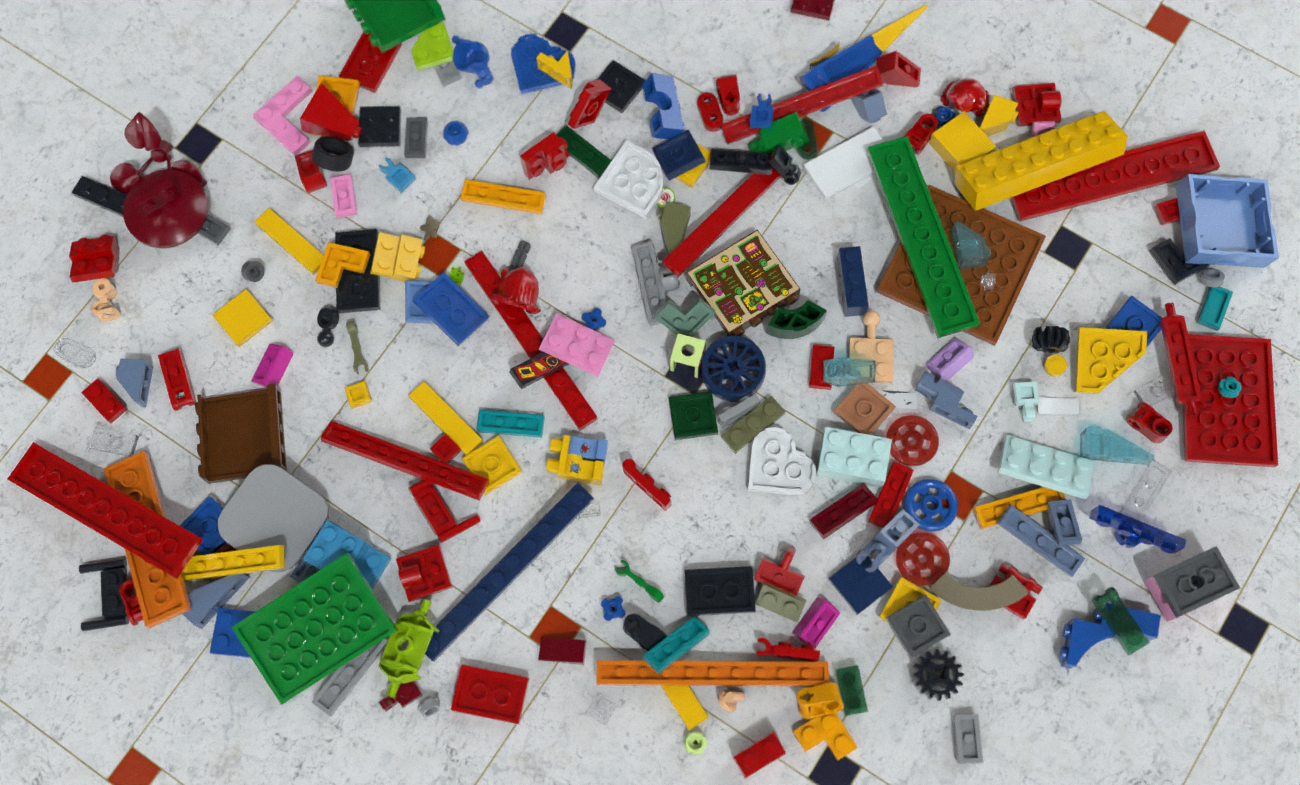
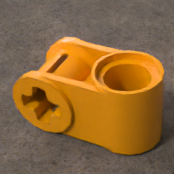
(821, 699)

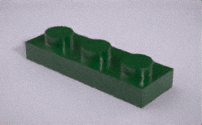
(584, 152)

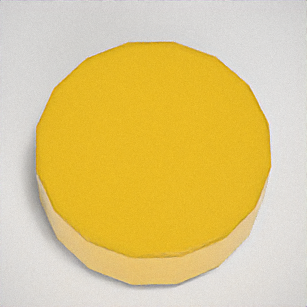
(1055, 365)

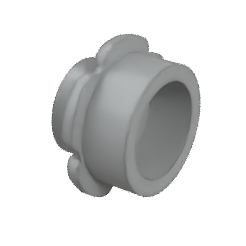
(428, 706)

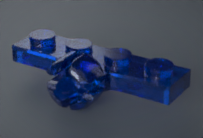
(1133, 532)

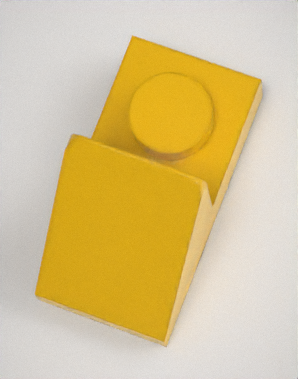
(558, 70)

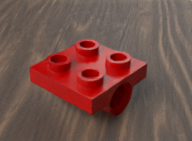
(1037, 103)
(423, 573)

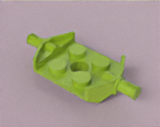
(405, 664)

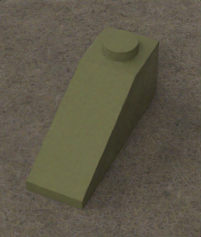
(674, 224)

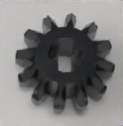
(1050, 339)

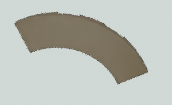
(979, 598)

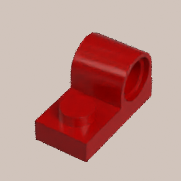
(310, 172)

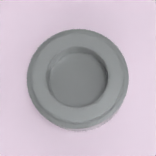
(1212, 277)

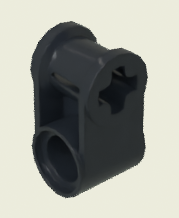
(647, 635)

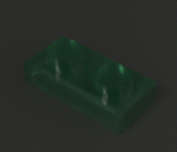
(851, 690)

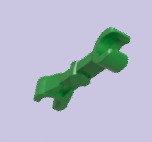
(653, 592)

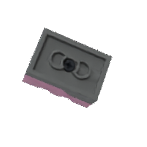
(1192, 584)

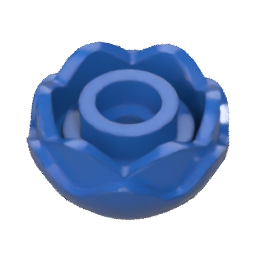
(455, 138)

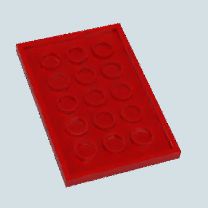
(1239, 427)

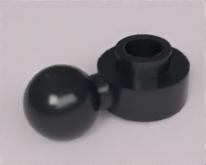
(328, 320)

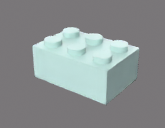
(854, 457)

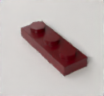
(843, 511)

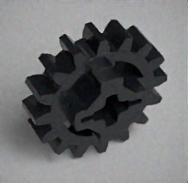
(930, 669)

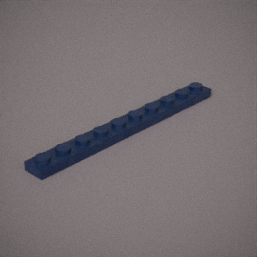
(508, 570)

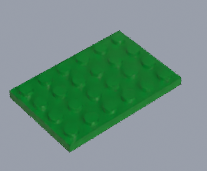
(314, 628)

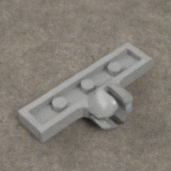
(654, 280)

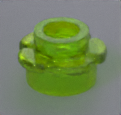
(457, 275)

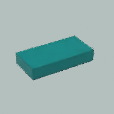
(1215, 307)

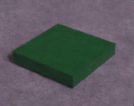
(693, 415)

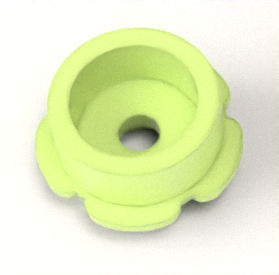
(695, 749)

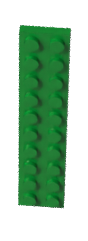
(923, 237)

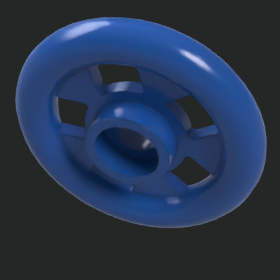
(944, 492)

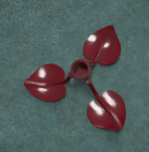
(143, 134)

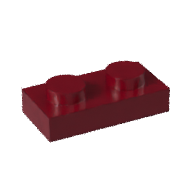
(813, 8)

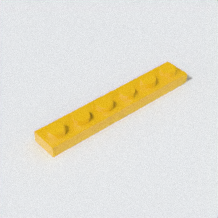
(234, 563)

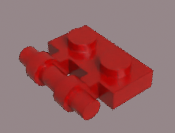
(1023, 606)

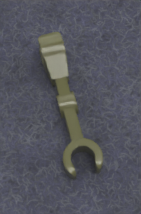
(358, 358)

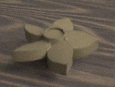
(430, 228)

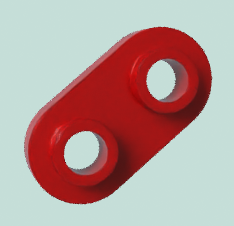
(710, 110)

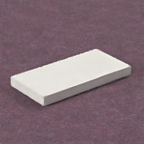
(843, 164)

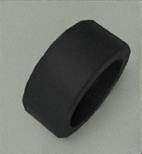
(338, 162)

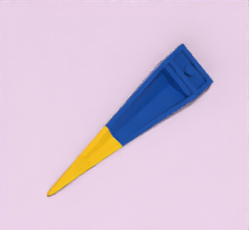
(858, 56)

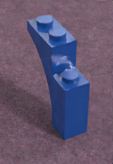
(1083, 635)

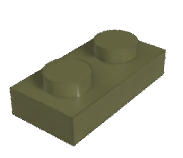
(780, 602)

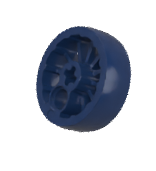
(730, 394)

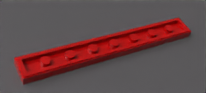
(809, 102)
(719, 221)
(405, 460)

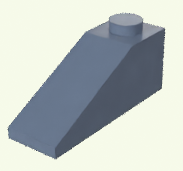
(212, 596)

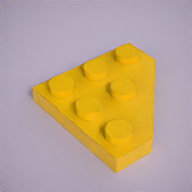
(1105, 356)

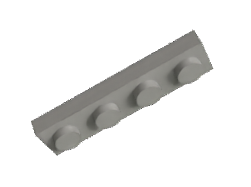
(345, 679)

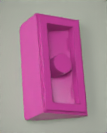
(272, 365)
(816, 622)

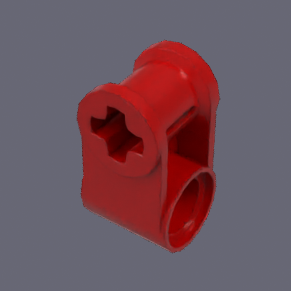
(729, 94)
(919, 135)
(1150, 420)
(131, 603)

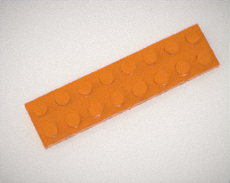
(158, 593)

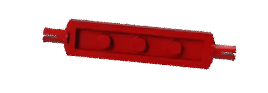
(1180, 360)

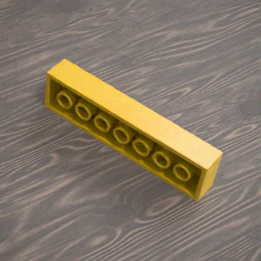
(1040, 160)

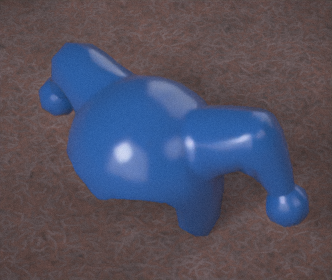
(472, 58)

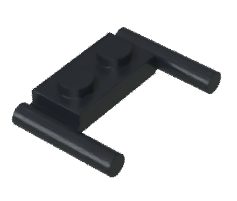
(113, 609)

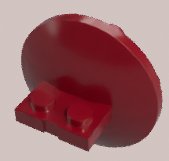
(165, 208)

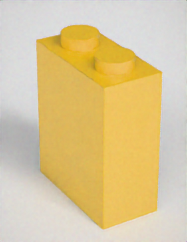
(961, 141)

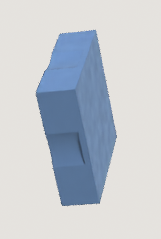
(1226, 221)

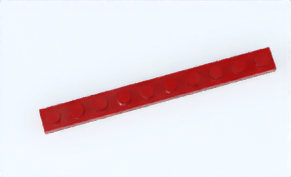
(530, 341)

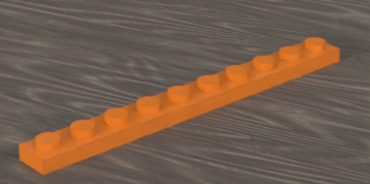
(713, 673)

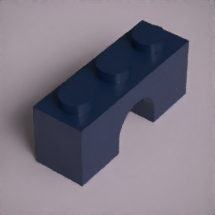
(853, 280)

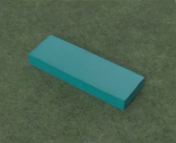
(510, 423)
(676, 644)

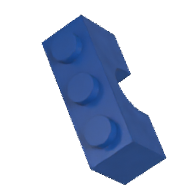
(668, 120)

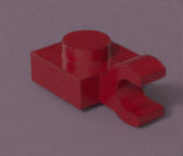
(405, 695)

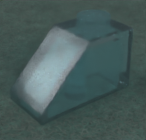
(969, 247)
(849, 371)

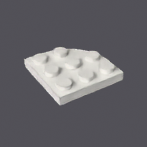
(632, 180)

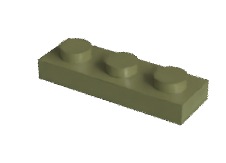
(753, 424)

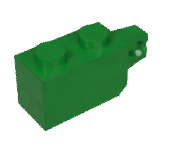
(787, 132)

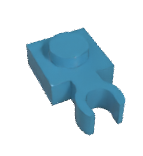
(397, 176)

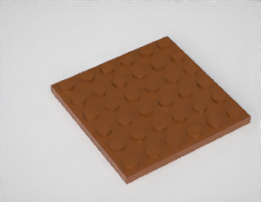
(1011, 258)

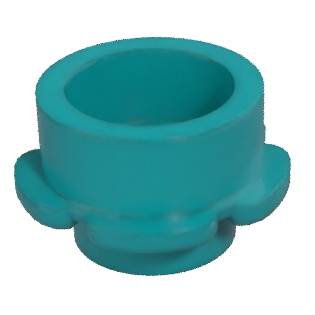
(1226, 391)

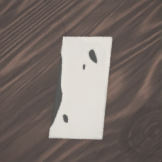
(903, 400)

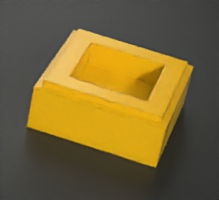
(358, 394)

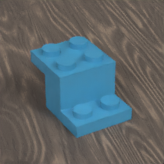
(334, 542)

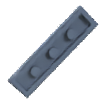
(1040, 540)

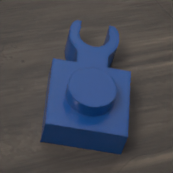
(763, 114)

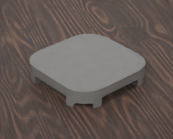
(273, 511)

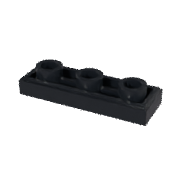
(740, 161)

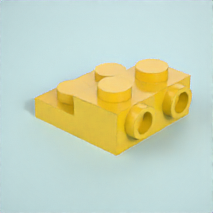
(397, 257)

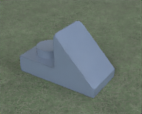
(1063, 522)

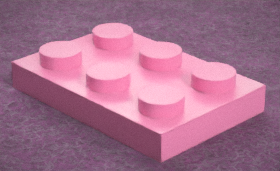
(576, 344)

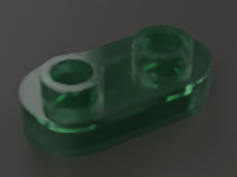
(812, 143)

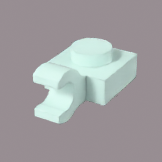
(1026, 396)

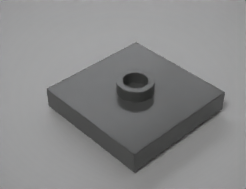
(918, 626)

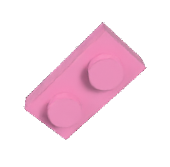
(343, 196)

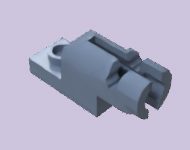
(946, 400)
(888, 539)

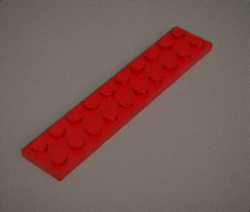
(1125, 174)
(105, 510)

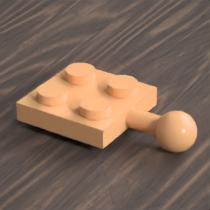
(874, 349)

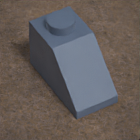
(870, 105)
(135, 379)

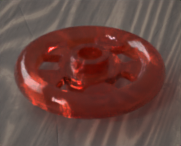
(911, 422)
(939, 550)

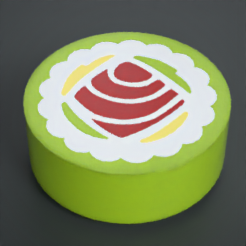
(667, 195)

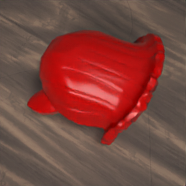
(966, 96)
(518, 289)

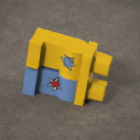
(579, 459)

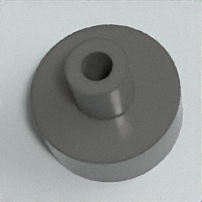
(252, 271)

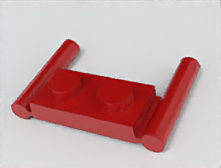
(437, 513)

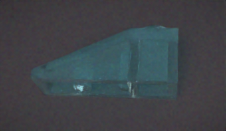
(1108, 446)

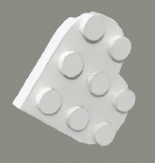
(778, 465)

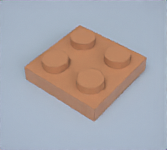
(864, 409)

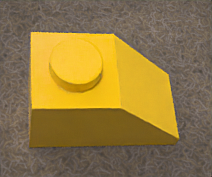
(999, 115)

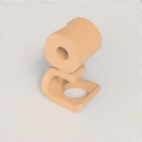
(104, 292)

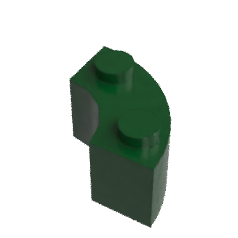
(796, 322)

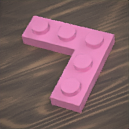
(273, 112)

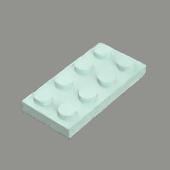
(1046, 467)

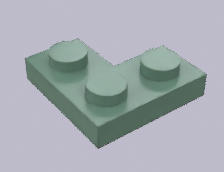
(686, 321)

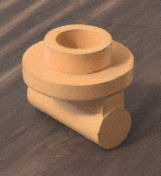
(728, 699)

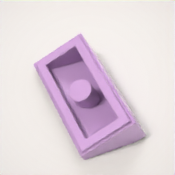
(950, 359)

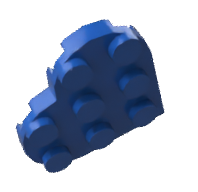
(525, 63)

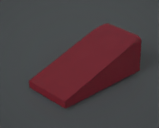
(562, 650)

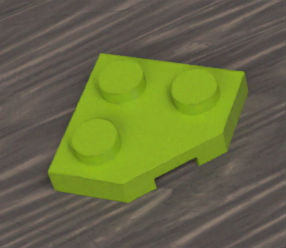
(432, 48)

